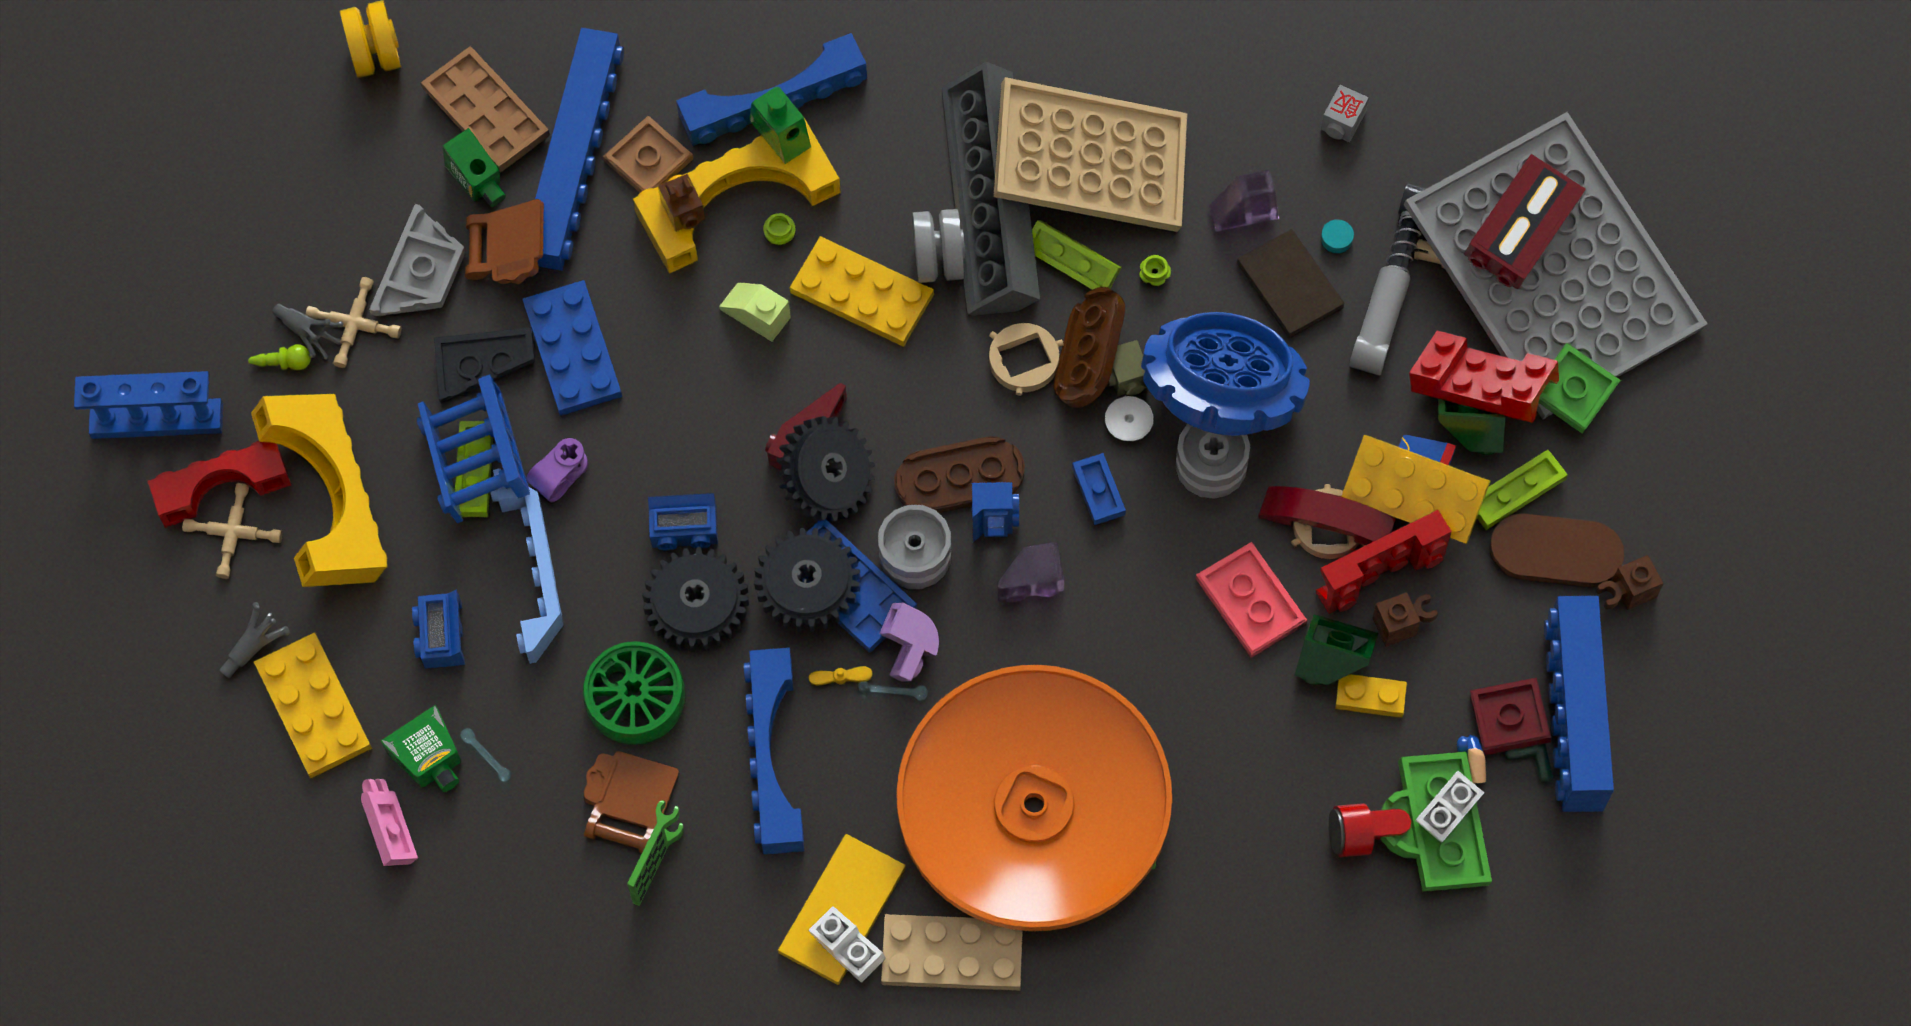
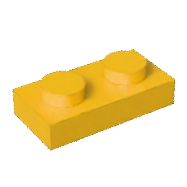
(1371, 695)

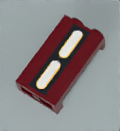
(1523, 222)

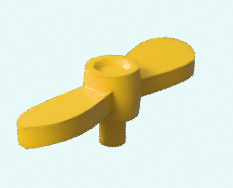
(841, 676)

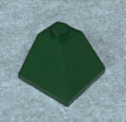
(1473, 427)
(1333, 650)

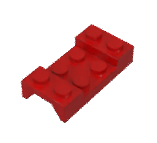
(1482, 379)
(1420, 542)

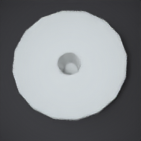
(1129, 418)

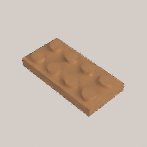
(486, 105)

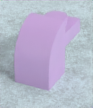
(915, 634)

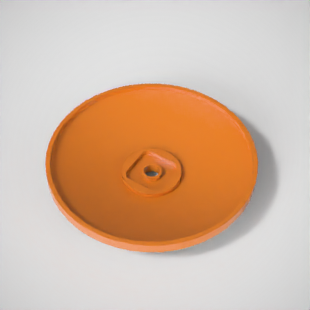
(1024, 738)

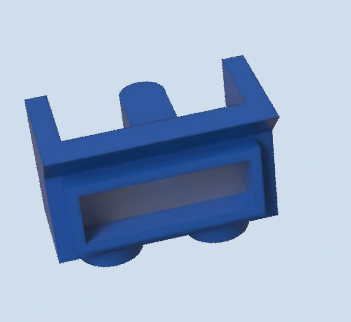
(994, 509)
(683, 521)
(439, 630)

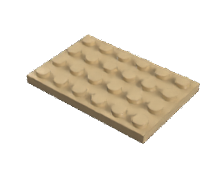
(1090, 155)

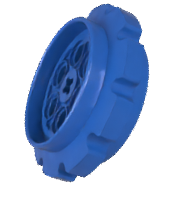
(1225, 373)

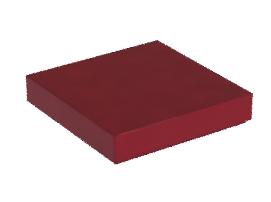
(1510, 716)

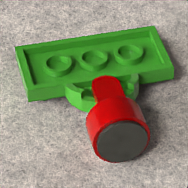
(1452, 864)

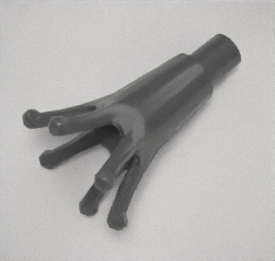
(307, 328)
(252, 641)

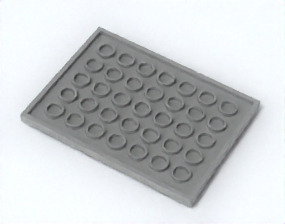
(1595, 282)

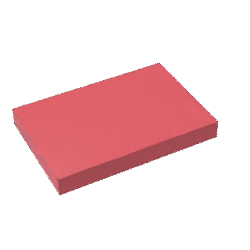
(1251, 599)

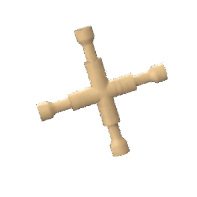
(354, 322)
(232, 530)

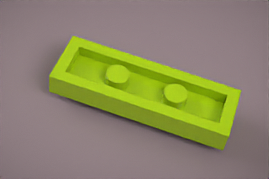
(1073, 257)
(1520, 488)
(479, 506)

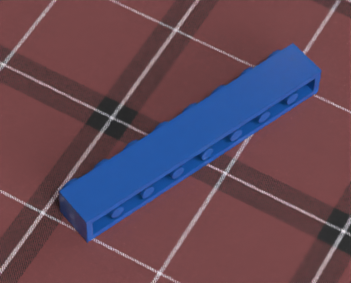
(574, 141)

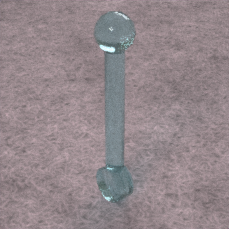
(919, 692)
(469, 737)

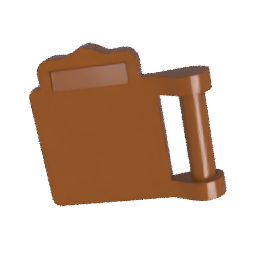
(512, 243)
(626, 791)

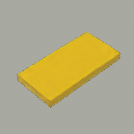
(854, 883)

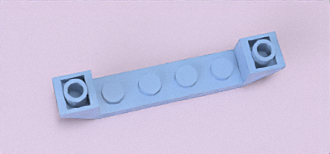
(540, 631)

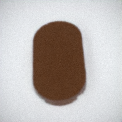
(1089, 347)
(945, 474)
(1556, 550)

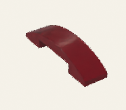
(1326, 512)

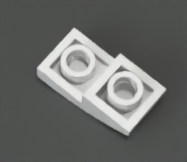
(1449, 806)
(847, 944)

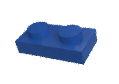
(1098, 489)

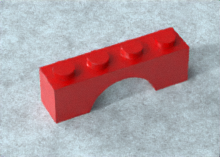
(180, 492)

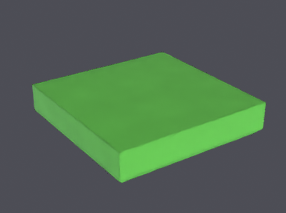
(1580, 389)

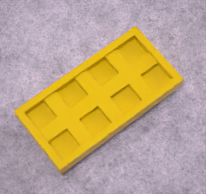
(861, 291)
(1414, 486)
(312, 705)

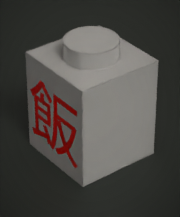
(1344, 113)

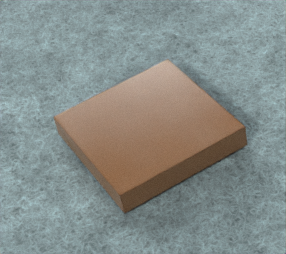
(648, 156)

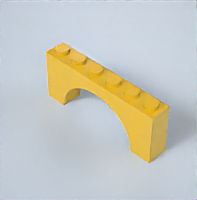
(807, 173)
(317, 432)

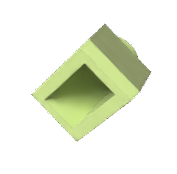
(757, 309)

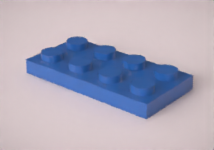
(572, 347)
(874, 598)

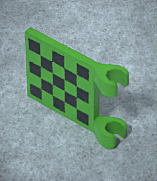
(654, 852)

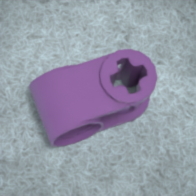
(555, 473)

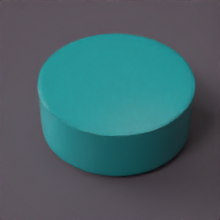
(1337, 236)

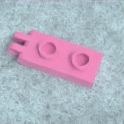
(387, 823)

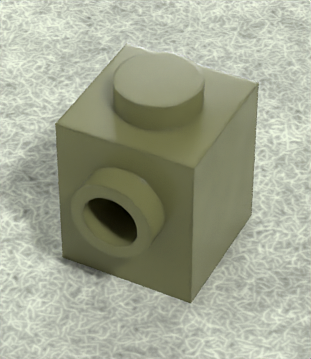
(1127, 370)

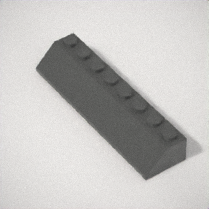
(996, 231)

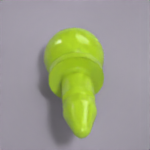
(294, 357)

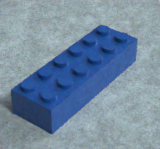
(1579, 704)

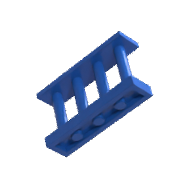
(149, 404)
(503, 451)

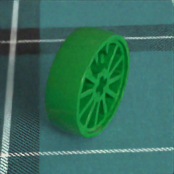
(614, 660)

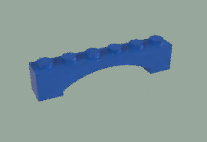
(712, 115)
(780, 823)

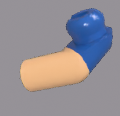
(1475, 757)

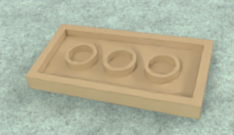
(950, 953)

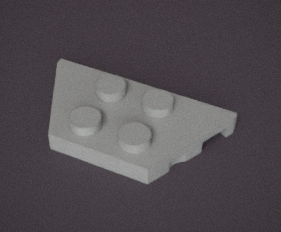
(419, 268)

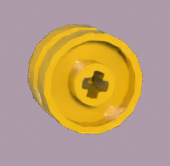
(371, 38)

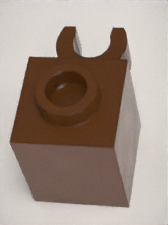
(681, 203)
(1633, 583)
(1400, 619)

